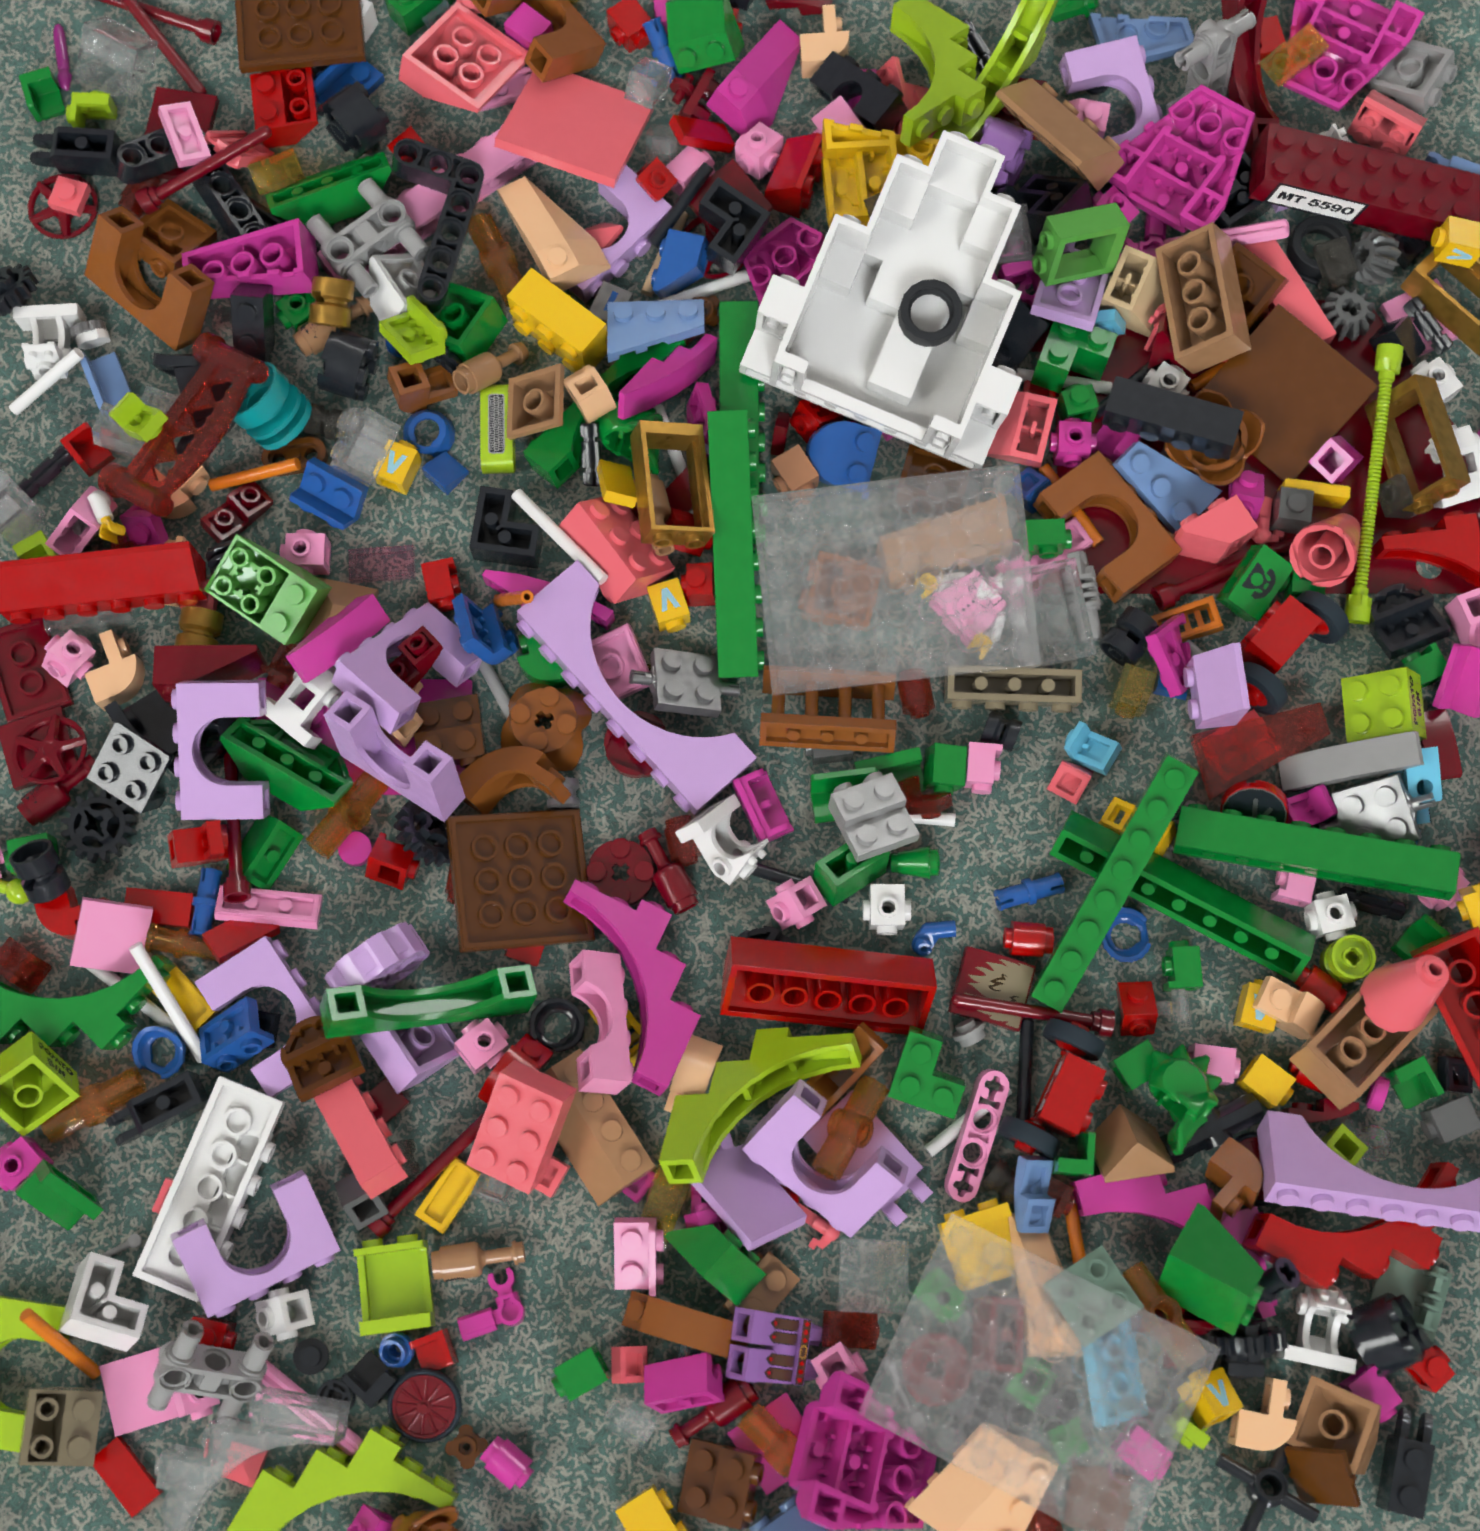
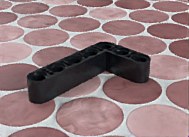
(222, 205)
(450, 221)

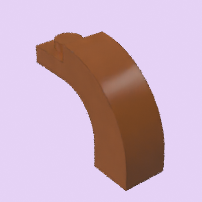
(506, 770)
(836, 1083)
(681, 1324)

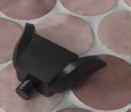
(183, 368)

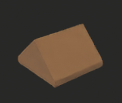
(1129, 1148)

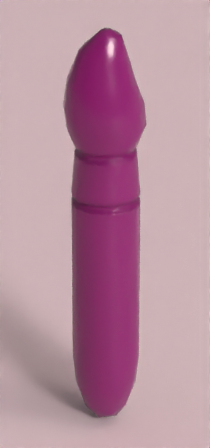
(64, 75)

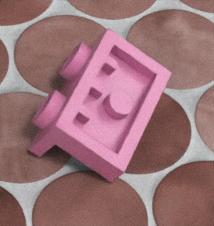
(636, 1254)

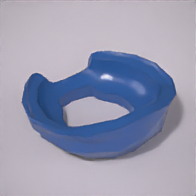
(446, 432)
(1133, 918)
(143, 1054)

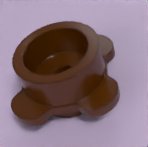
(710, 304)
(477, 1446)

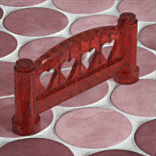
(219, 365)

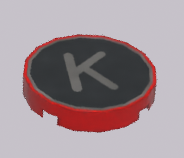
(1256, 800)

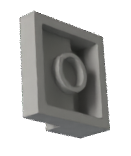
(1416, 76)
(872, 816)

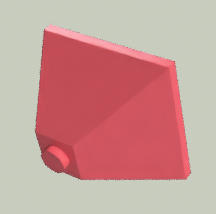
(461, 60)

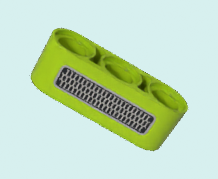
(496, 450)

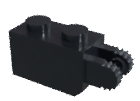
(78, 151)
(253, 320)
(161, 1107)
(1407, 1467)

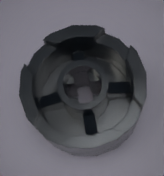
(354, 119)
(348, 363)
(1388, 1334)

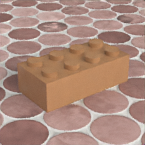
(1203, 298)
(1350, 1051)

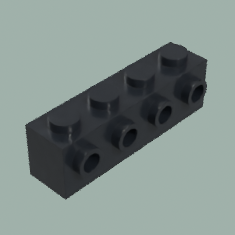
(1172, 418)

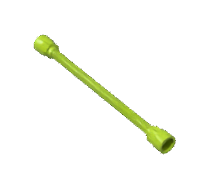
(1387, 364)

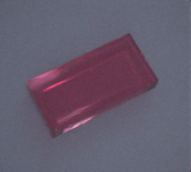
(382, 564)

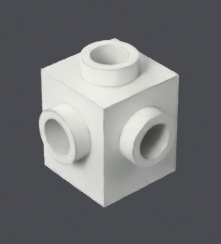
(1444, 375)
(1169, 378)
(887, 896)
(1322, 924)
(284, 1313)

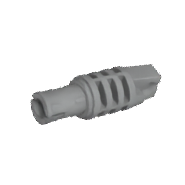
(1090, 591)

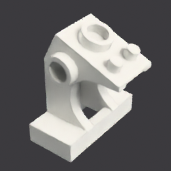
(47, 324)
(1470, 447)
(298, 721)
(719, 844)
(1314, 1349)

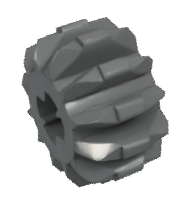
(1375, 257)
(1349, 313)

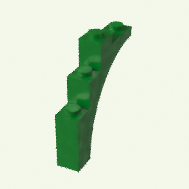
(99, 1015)

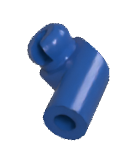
(929, 934)

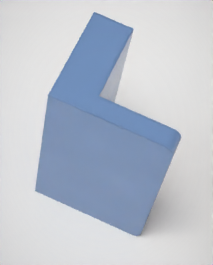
(106, 378)

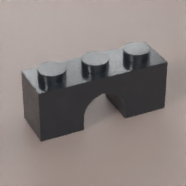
(879, 104)

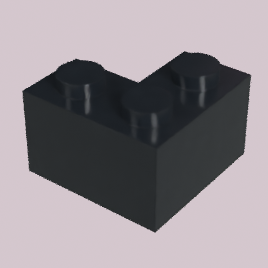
(1051, 196)
(1239, 208)
(738, 222)
(498, 537)

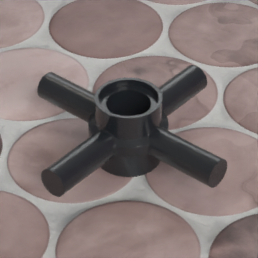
(1259, 1499)

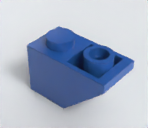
(681, 262)

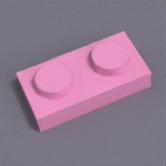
(184, 133)

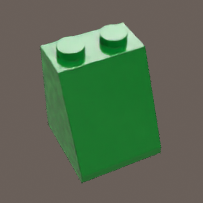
(1212, 1273)

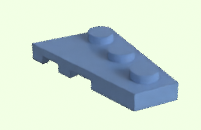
(1157, 34)
(647, 323)
(1164, 485)

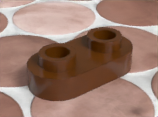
(297, 448)

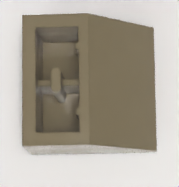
(60, 1426)

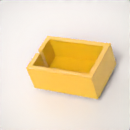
(557, 322)

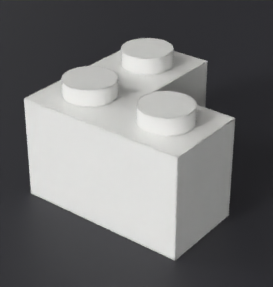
(95, 1310)

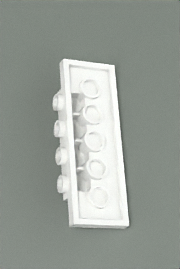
(213, 1180)

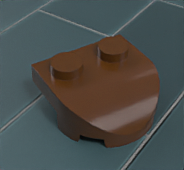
(318, 1062)

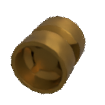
(331, 302)
(199, 626)

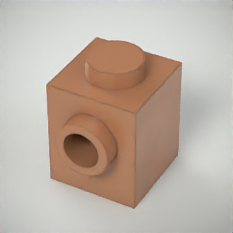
(793, 471)

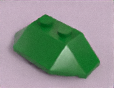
(330, 192)
(295, 773)

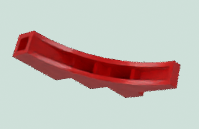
(1448, 545)
(1359, 1250)

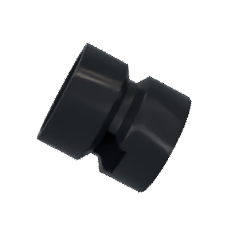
(1128, 639)
(39, 870)

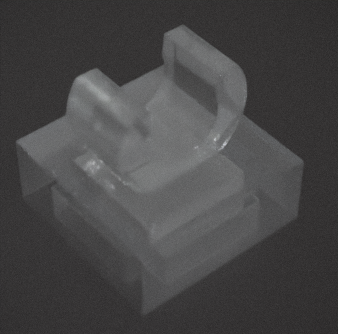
(1177, 1008)

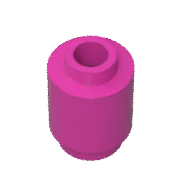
(507, 1463)

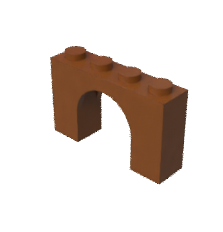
(556, 54)
(115, 270)
(1099, 485)

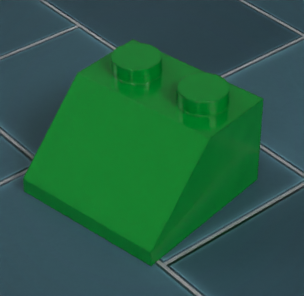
(702, 33)
(470, 321)
(719, 1259)

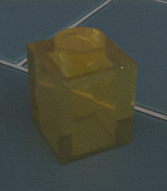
(276, 171)
(1132, 691)

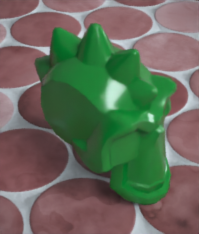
(616, 434)
(1184, 1092)

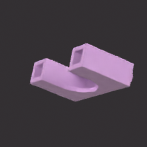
(1118, 66)
(642, 218)
(371, 679)
(424, 778)
(202, 792)
(257, 967)
(842, 1202)
(223, 1284)

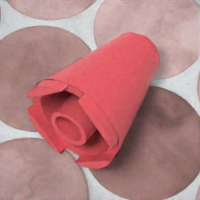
(1326, 550)
(1403, 992)

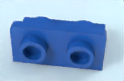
(338, 75)
(330, 494)
(233, 1036)

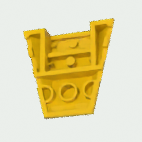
(858, 164)

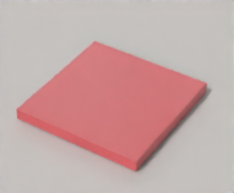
(574, 127)

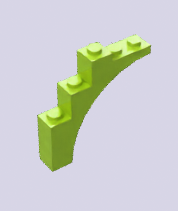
(942, 48)
(1010, 59)
(776, 1062)
(374, 1468)

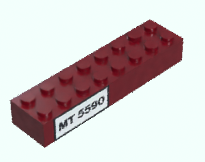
(1359, 183)

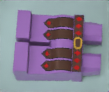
(785, 1348)

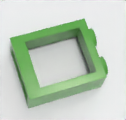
(1102, 223)

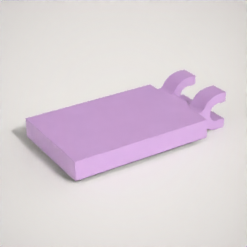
(1071, 302)
(881, 1137)
(748, 1197)

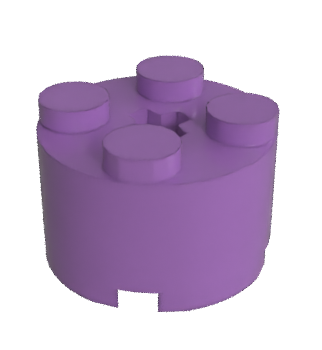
(1011, 142)

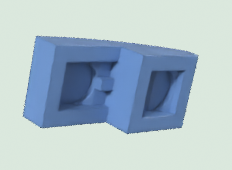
(1031, 1203)

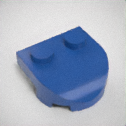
(843, 452)
(483, 631)

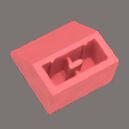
(1386, 124)
(1025, 430)
(1217, 532)

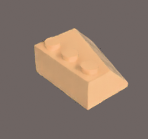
(967, 1503)

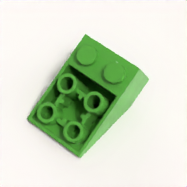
(267, 590)

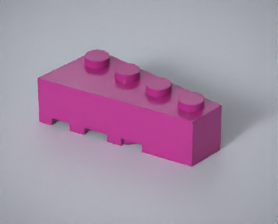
(270, 256)

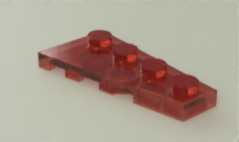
(1255, 745)

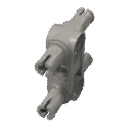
(1212, 53)
(367, 237)
(209, 1370)

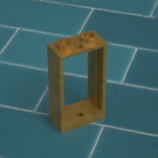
(1444, 306)
(672, 437)
(1395, 459)

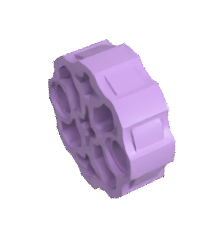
(380, 959)

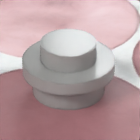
(969, 1032)

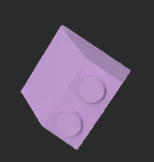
(1217, 687)
(411, 1053)

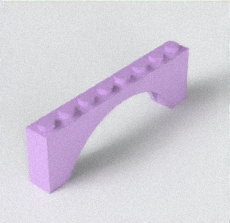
(688, 765)
(1310, 1175)

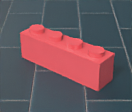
(1295, 294)
(362, 1137)

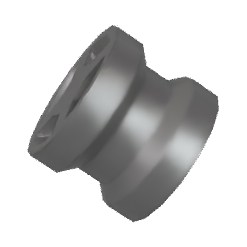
(572, 802)

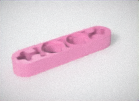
(982, 1136)

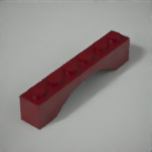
(1245, 79)

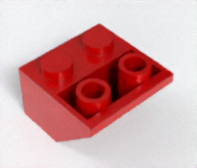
(285, 104)
(795, 175)

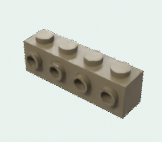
(1016, 687)

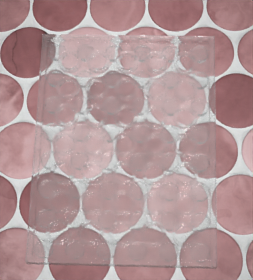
(896, 580)
(1039, 1381)

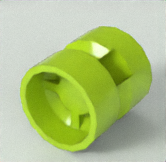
(1348, 958)

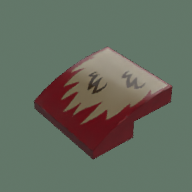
(996, 978)

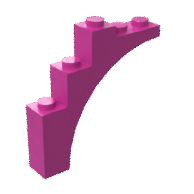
(655, 974)
(1148, 1198)

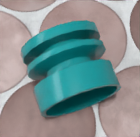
(273, 411)

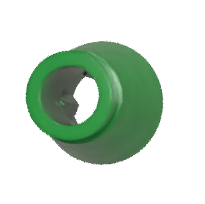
(917, 862)

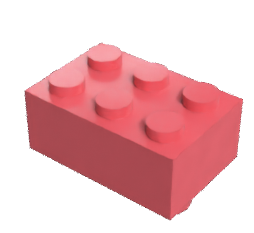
(613, 542)
(521, 1126)

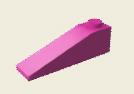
(758, 82)

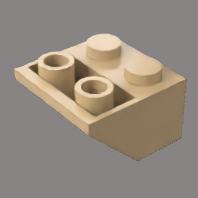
(1135, 290)

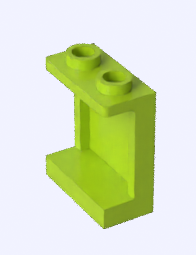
(395, 1285)

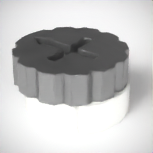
(90, 334)

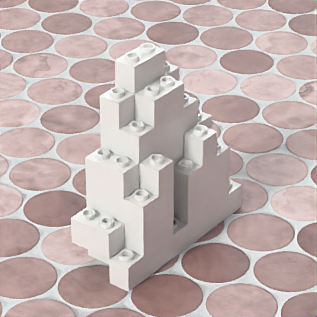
(842, 333)

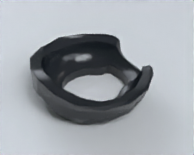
(549, 1007)

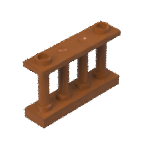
(830, 732)

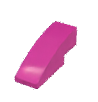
(336, 636)

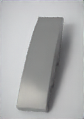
(1351, 761)

